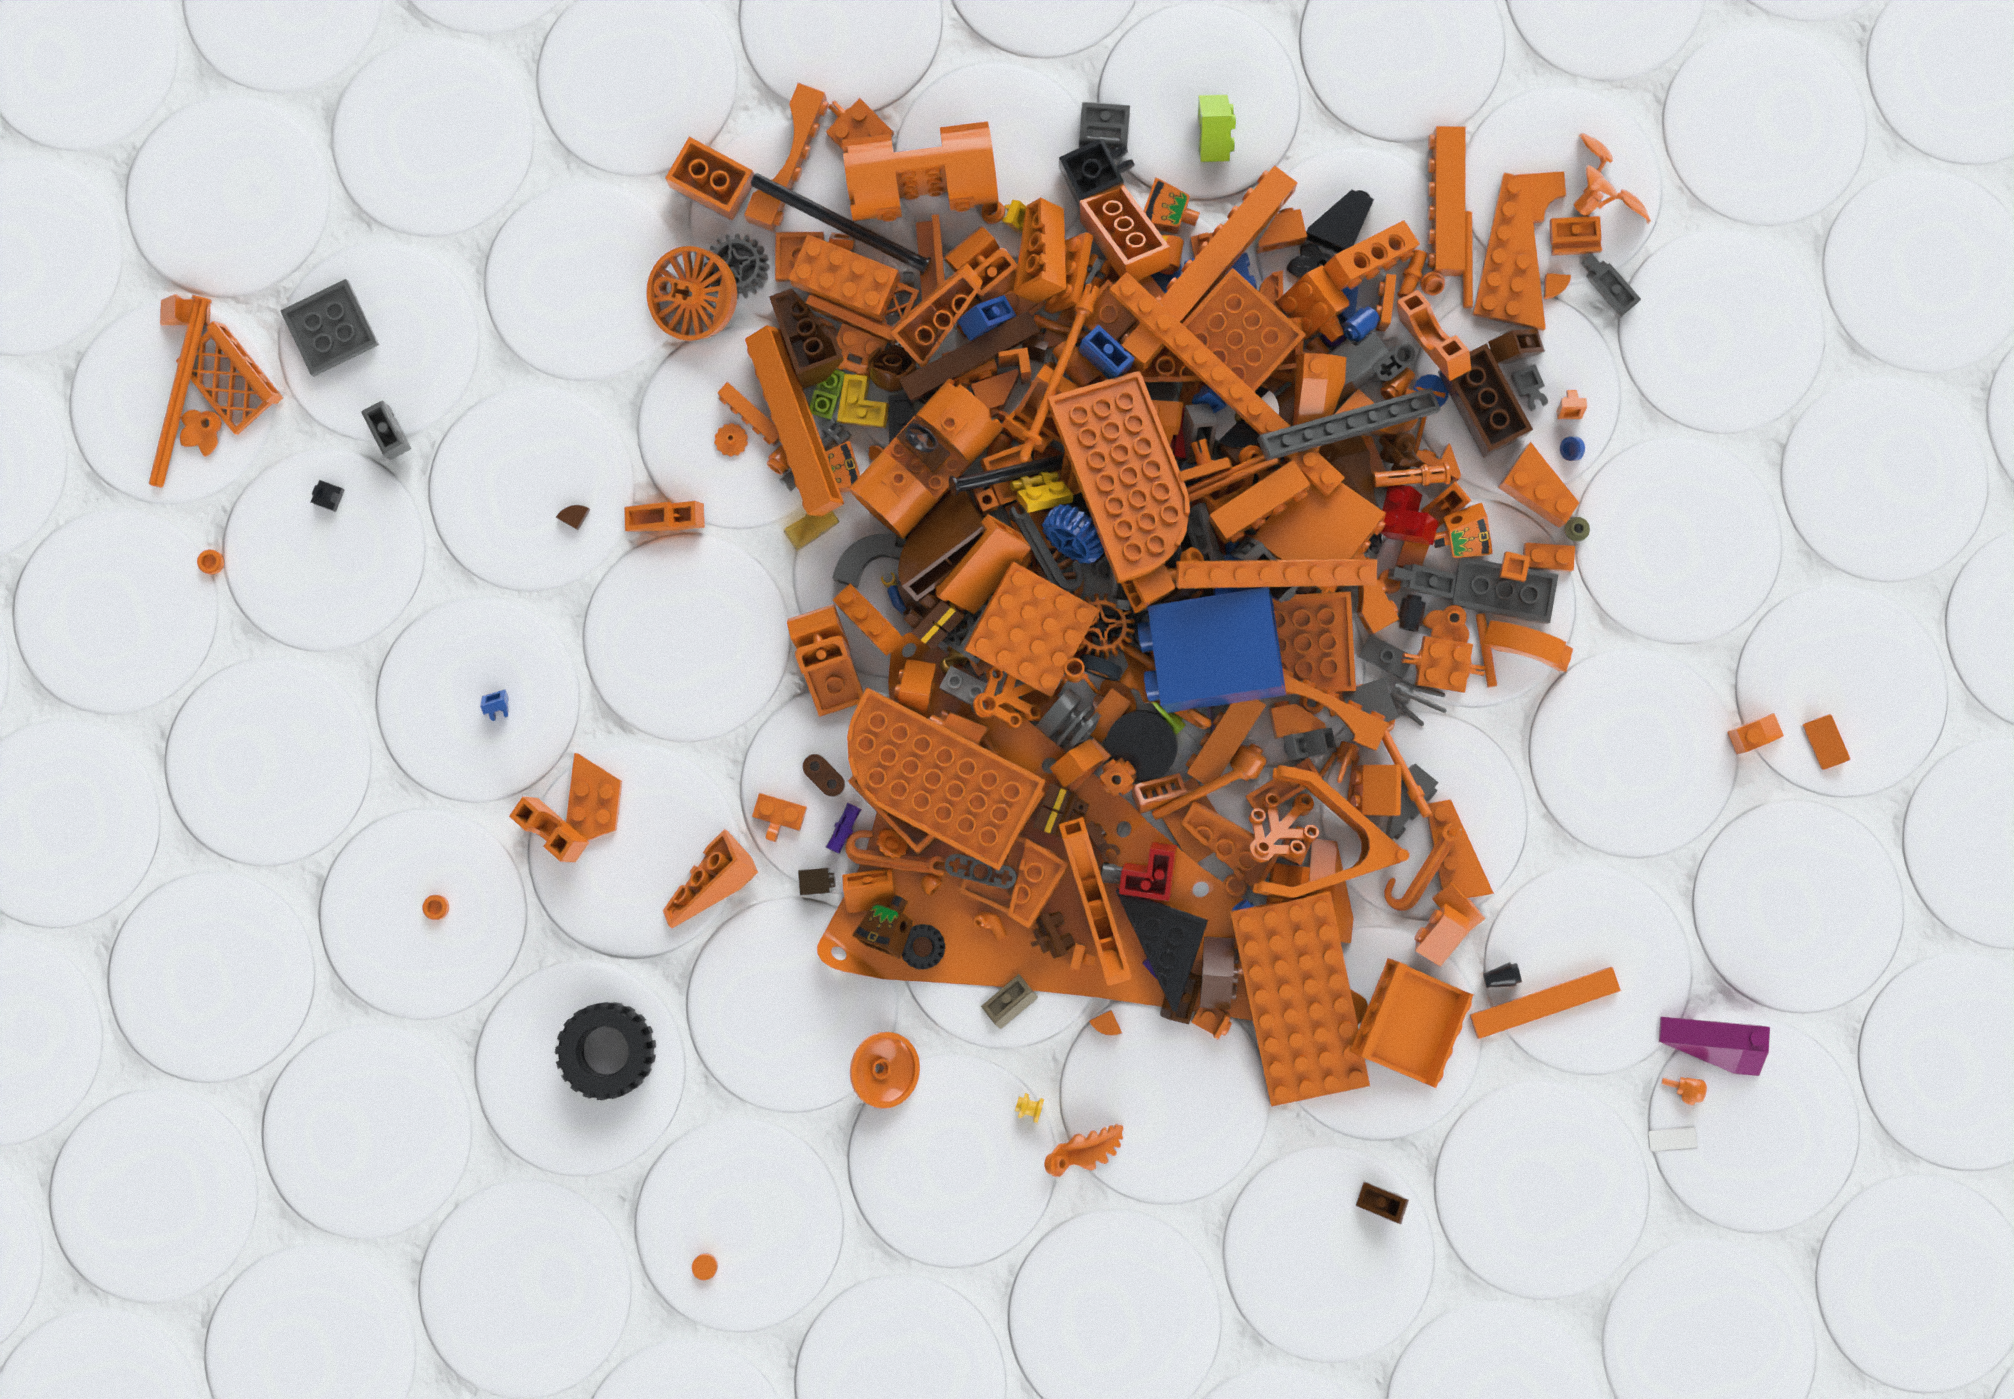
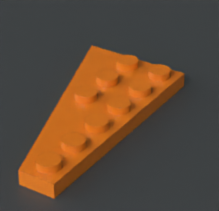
(1510, 271)

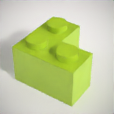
(1215, 123)

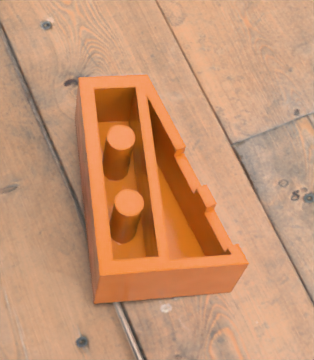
(1539, 487)

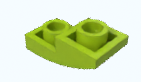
(827, 395)

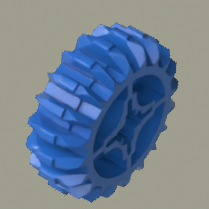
(1073, 534)

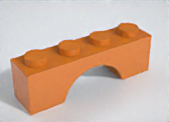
(1446, 352)

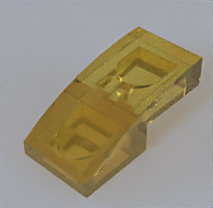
(809, 529)

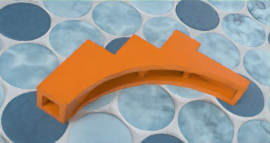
(1095, 901)

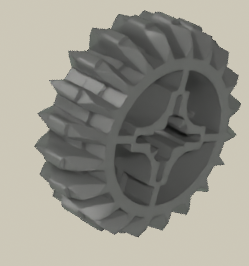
(745, 262)

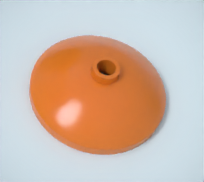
(897, 1071)

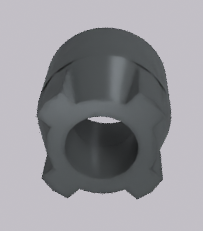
(1111, 873)

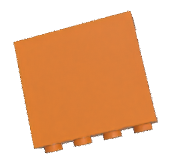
(1322, 527)
(1412, 1023)

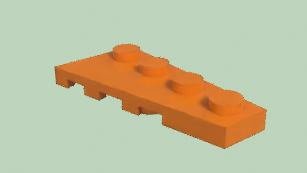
(1227, 842)
(1461, 862)

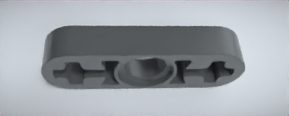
(964, 860)

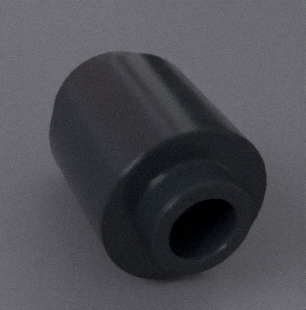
(1411, 613)

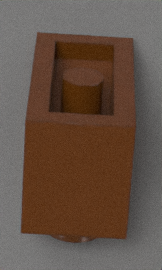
(1516, 345)

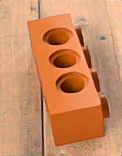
(1372, 255)

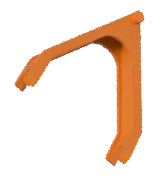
(1376, 847)

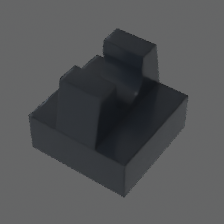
(327, 495)

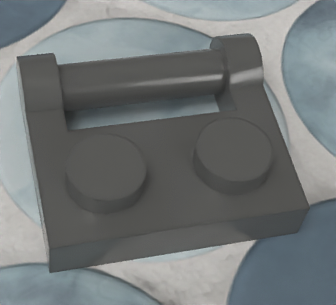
(1104, 117)

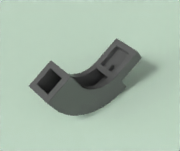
(861, 553)

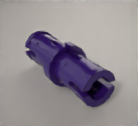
(843, 828)

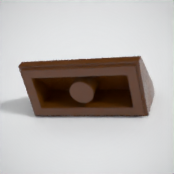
(1186, 1004)

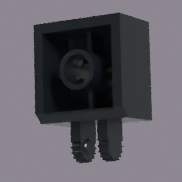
(1099, 161)

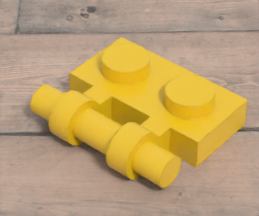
(1044, 496)

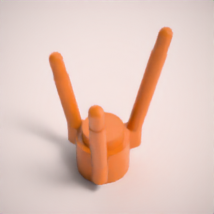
(1347, 755)

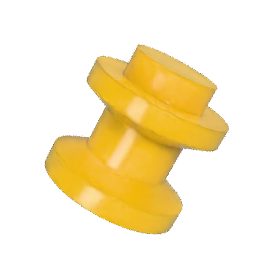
(1029, 1107)

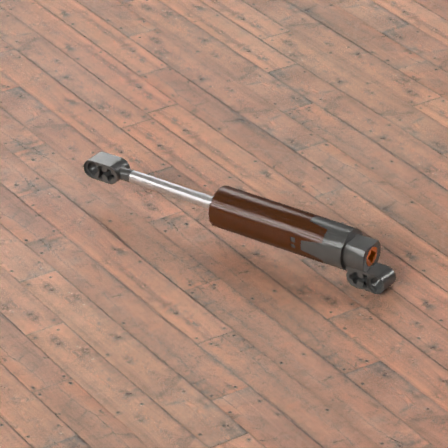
(1362, 364)

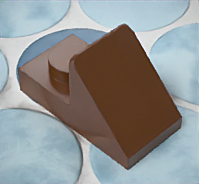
(1382, 1202)

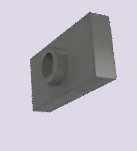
(1384, 656)

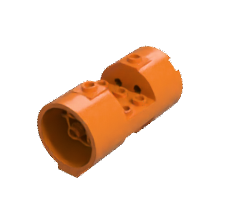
(881, 177)
(901, 487)

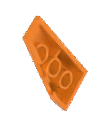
(1325, 861)

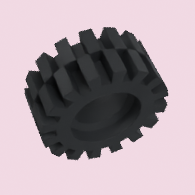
(936, 954)

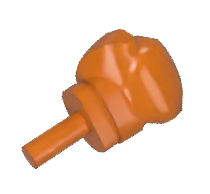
(1691, 1089)

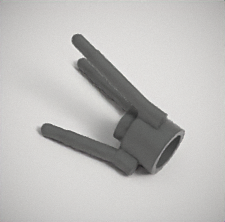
(1404, 692)

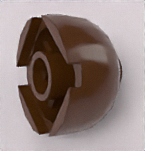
(890, 366)

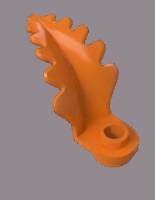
(1084, 1151)

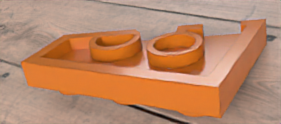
(1035, 883)

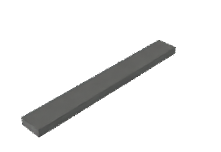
(1348, 424)

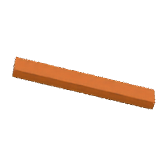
(1544, 1002)

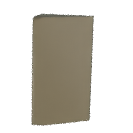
(1009, 1001)

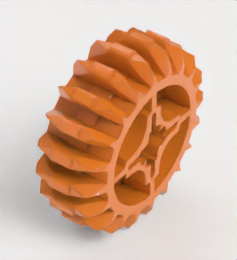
(1113, 624)

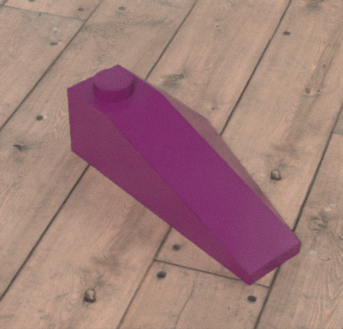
(1724, 1044)

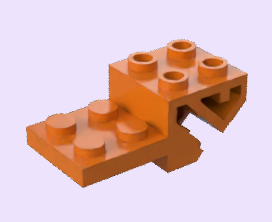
(994, 268)
(825, 659)

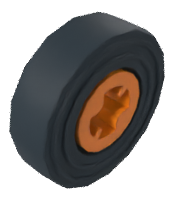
(1101, 667)

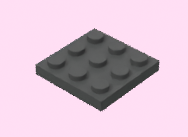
(329, 327)

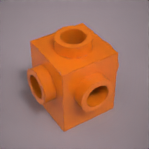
(1122, 769)

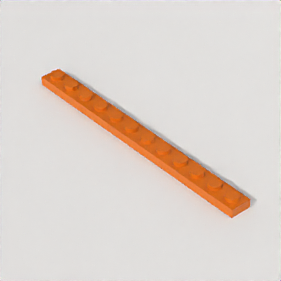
(1218, 377)

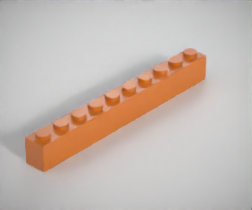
(1214, 259)

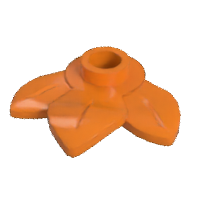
(198, 433)
(1443, 628)

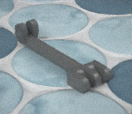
(831, 436)

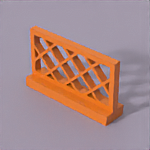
(862, 322)
(247, 368)

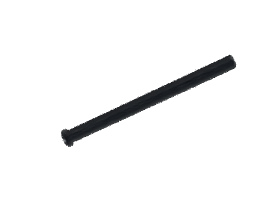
(840, 223)
(1004, 474)

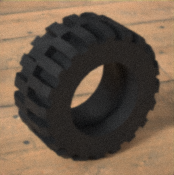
(572, 1057)

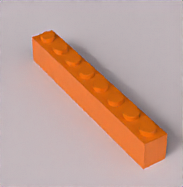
(794, 421)

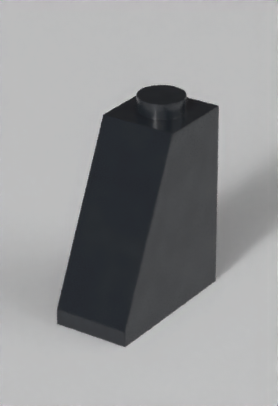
(1341, 223)

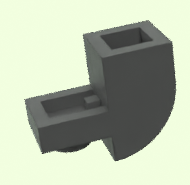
(1309, 744)

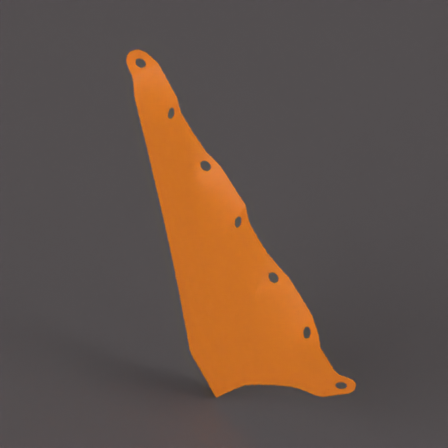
(974, 953)

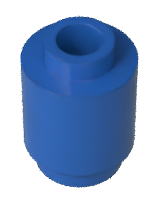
(1360, 324)

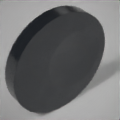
(1145, 742)

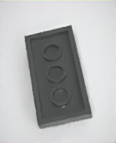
(1483, 590)

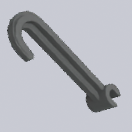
(1042, 552)

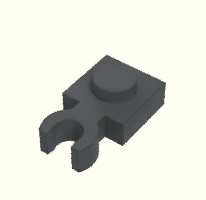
(1529, 383)

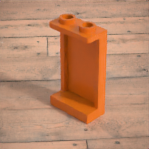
(983, 566)

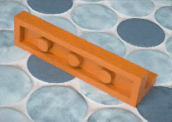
(930, 245)

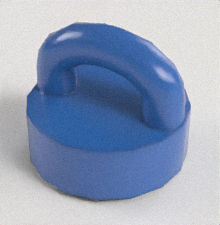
(1572, 448)

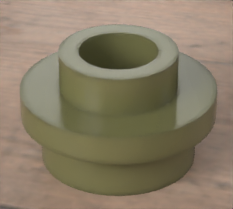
(1570, 532)

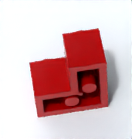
(1403, 518)
(1152, 880)

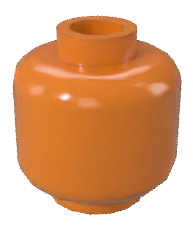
(1250, 760)

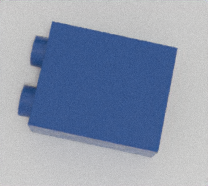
(1213, 651)

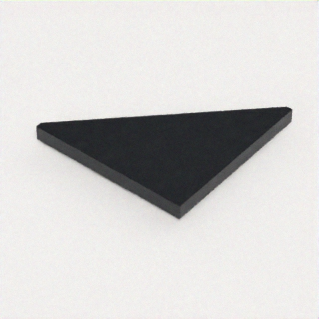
(1168, 939)

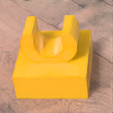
(1015, 215)

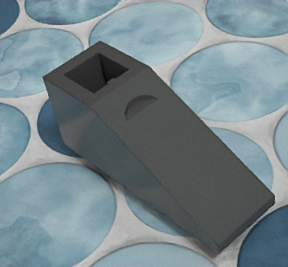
(1408, 808)

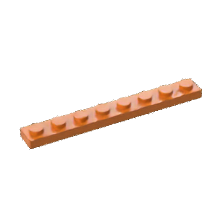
(1276, 573)

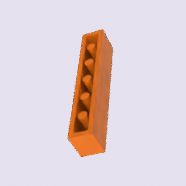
(1448, 200)

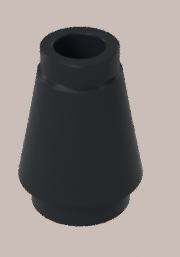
(1503, 976)

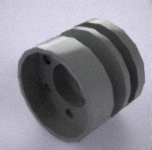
(1069, 721)

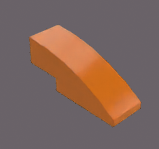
(664, 516)

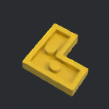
(854, 406)

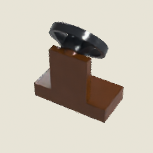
(923, 445)

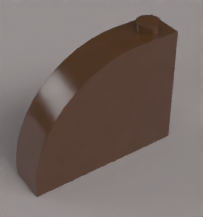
(939, 544)

